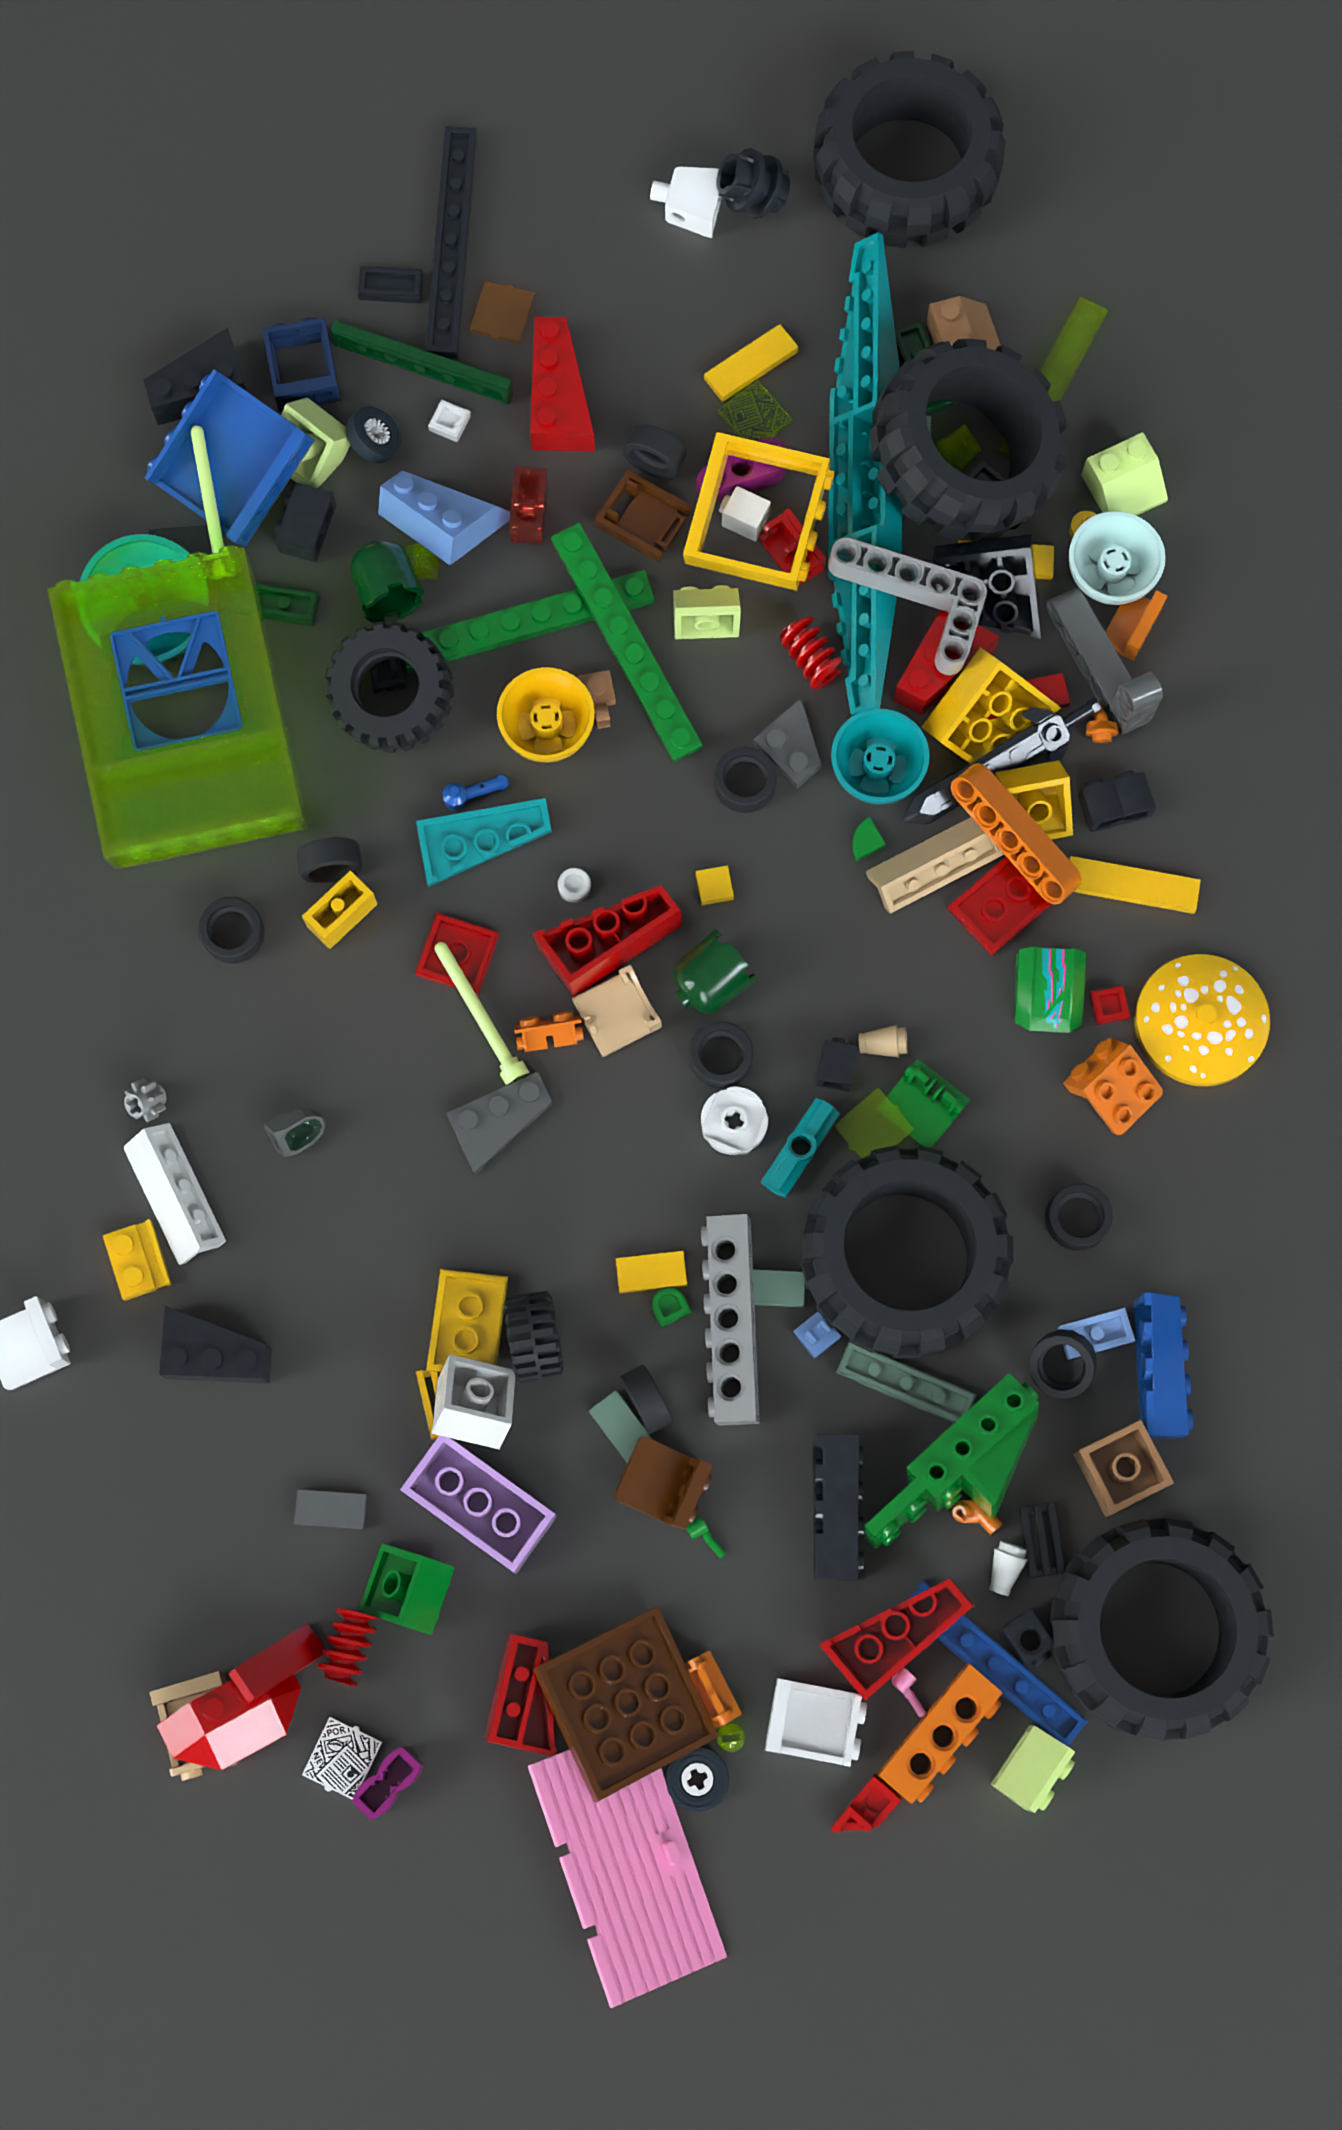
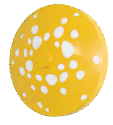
(1202, 1020)

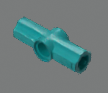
(788, 1164)

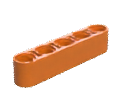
(1016, 833)

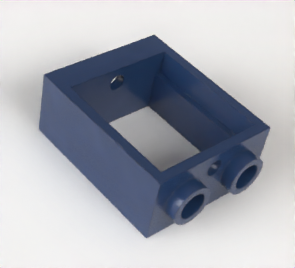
(309, 331)

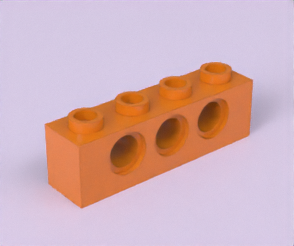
(897, 1769)

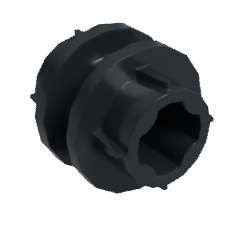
(753, 183)

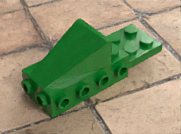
(971, 1456)

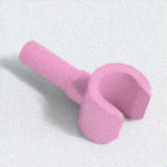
(903, 1681)

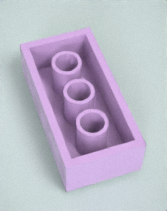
(478, 1503)

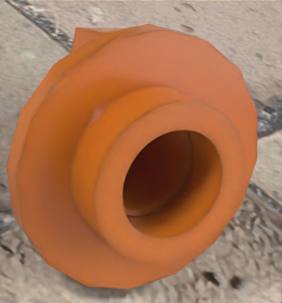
(1101, 729)

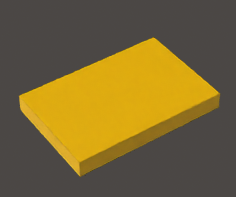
(467, 1318)

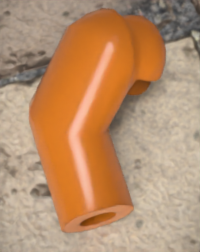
(969, 1512)

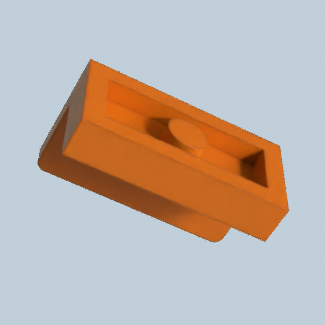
(1133, 623)

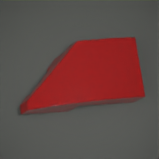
(868, 1807)

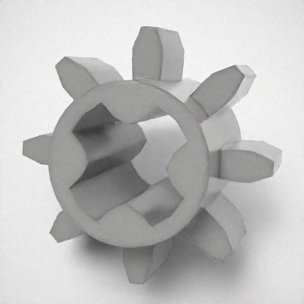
(145, 1100)

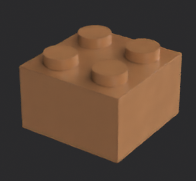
(1123, 1468)

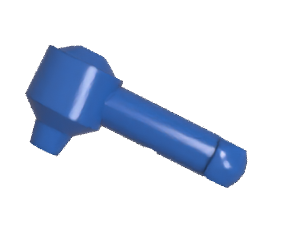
(456, 795)

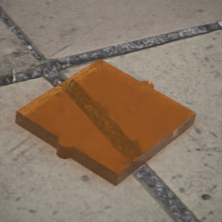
(502, 312)

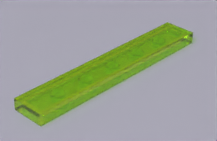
(1068, 351)

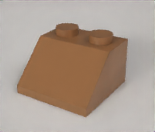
(961, 319)

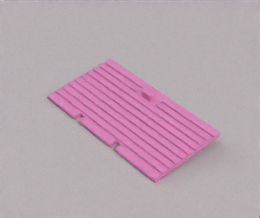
(629, 1879)

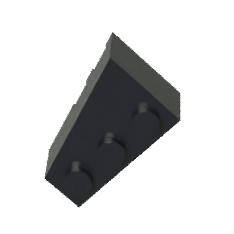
(179, 381)

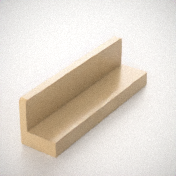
(932, 864)

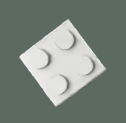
(474, 1402)

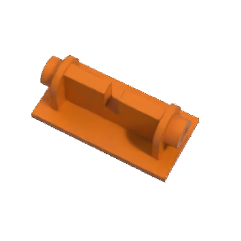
(535, 1031)
(713, 1689)

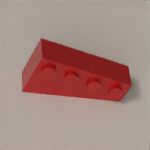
(558, 400)
(603, 941)
(889, 1641)

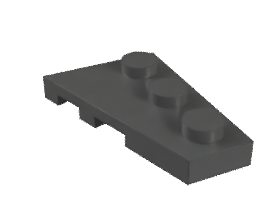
(496, 1118)

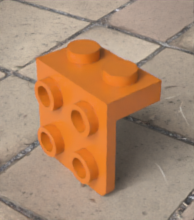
(1115, 1084)

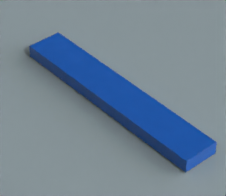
(1011, 1678)

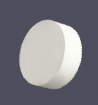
(574, 885)

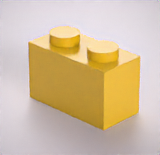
(340, 909)

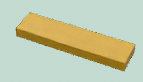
(1137, 885)

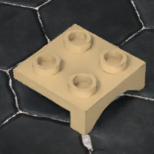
(617, 1012)

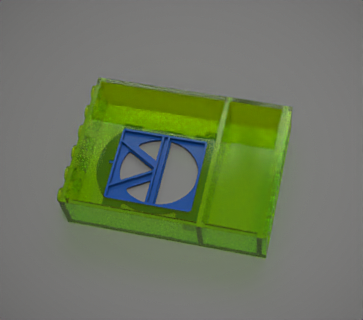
(194, 792)

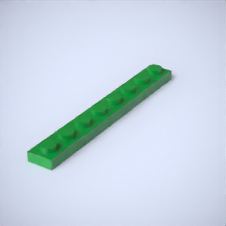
(530, 620)
(626, 642)

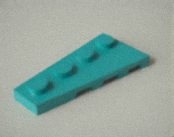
(473, 837)

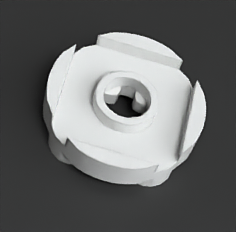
(717, 1130)

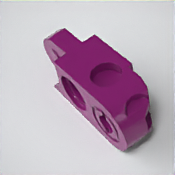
(757, 478)

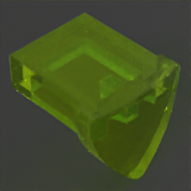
(958, 447)

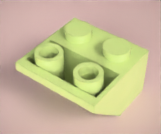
(1034, 1769)

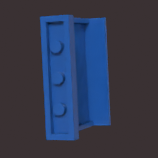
(248, 454)

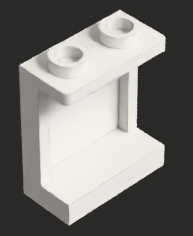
(815, 1722)

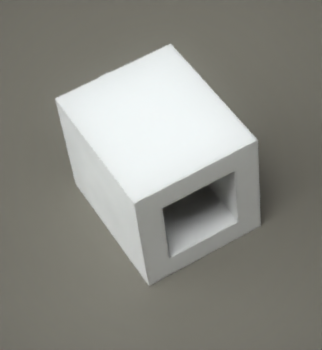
(745, 513)

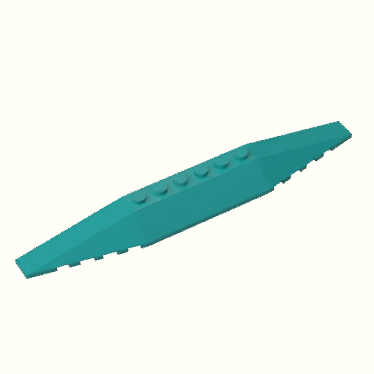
(856, 498)

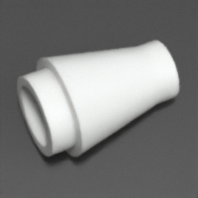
(1006, 1567)

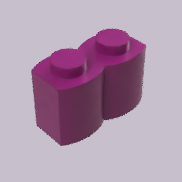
(381, 1791)

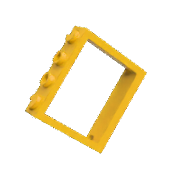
(772, 455)

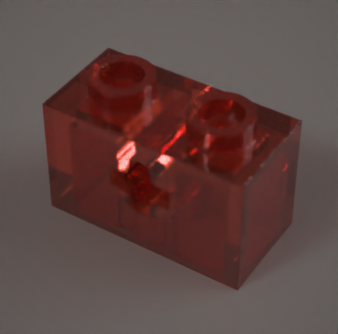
(528, 505)

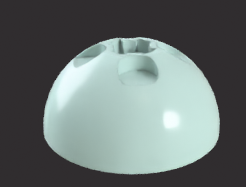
(1123, 545)

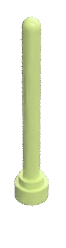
(207, 489)
(511, 1067)

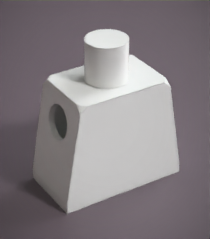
(690, 199)

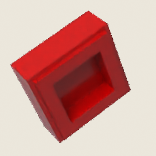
(1109, 1005)

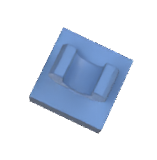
(816, 1335)

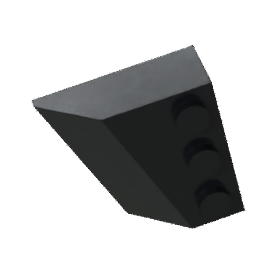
(1009, 576)

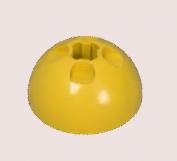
(538, 700)

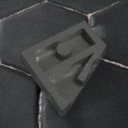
(791, 745)

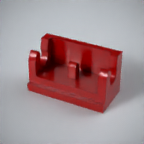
(781, 542)

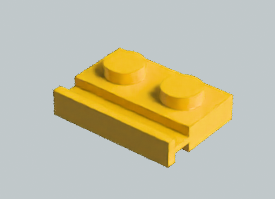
(137, 1260)

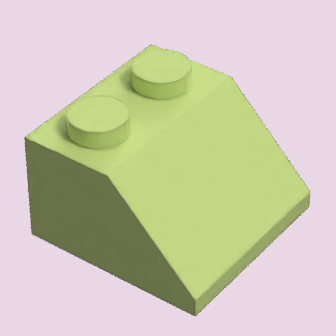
(329, 444)
(1126, 477)
(706, 612)

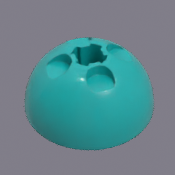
(890, 744)

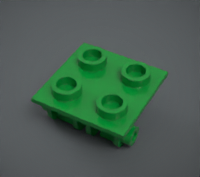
(927, 1102)

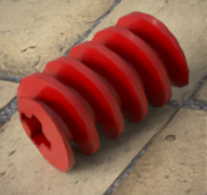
(810, 653)
(347, 1646)

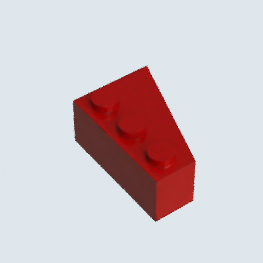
(922, 682)
(519, 1708)

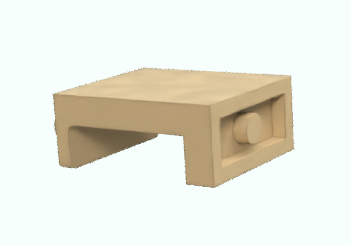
(174, 1698)

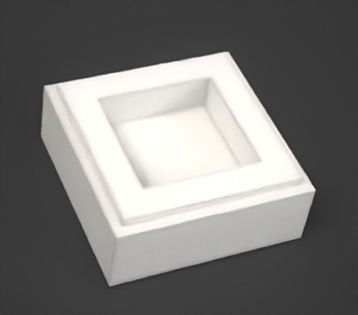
(449, 420)

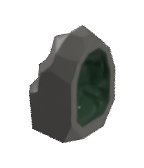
(295, 1130)

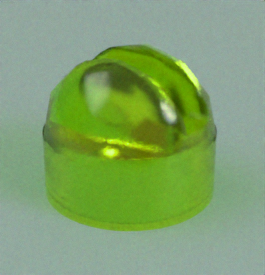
(730, 1729)

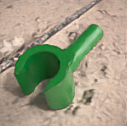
(700, 1528)

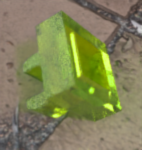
(423, 561)

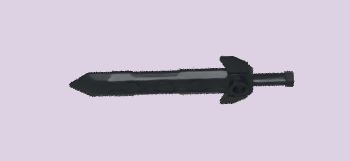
(1045, 736)

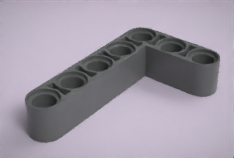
(1124, 699)

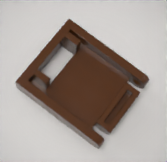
(649, 519)

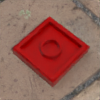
(468, 943)

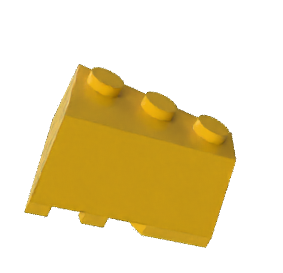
(982, 690)

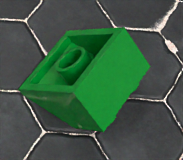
(406, 1589)

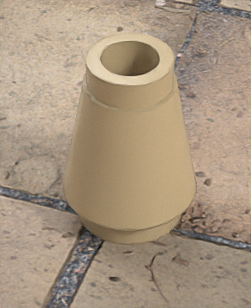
(885, 1041)

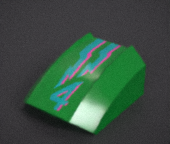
(1049, 989)

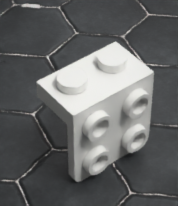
(31, 1345)

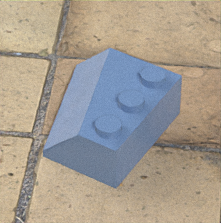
(438, 516)

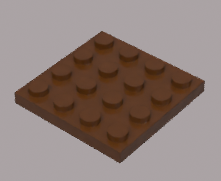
(625, 1703)

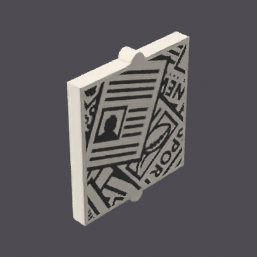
(342, 1758)

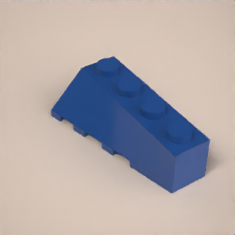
(1161, 1366)

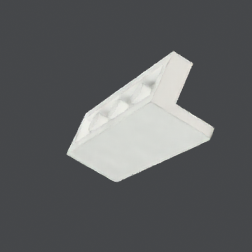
(173, 1192)

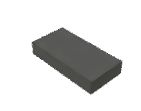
(330, 1509)

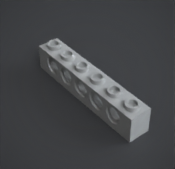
(744, 1406)

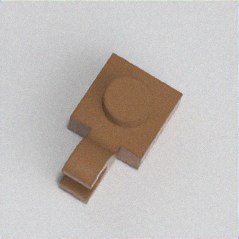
(602, 693)

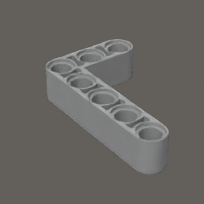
(919, 591)

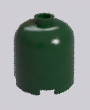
(385, 581)
(711, 975)

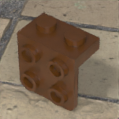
(663, 1483)

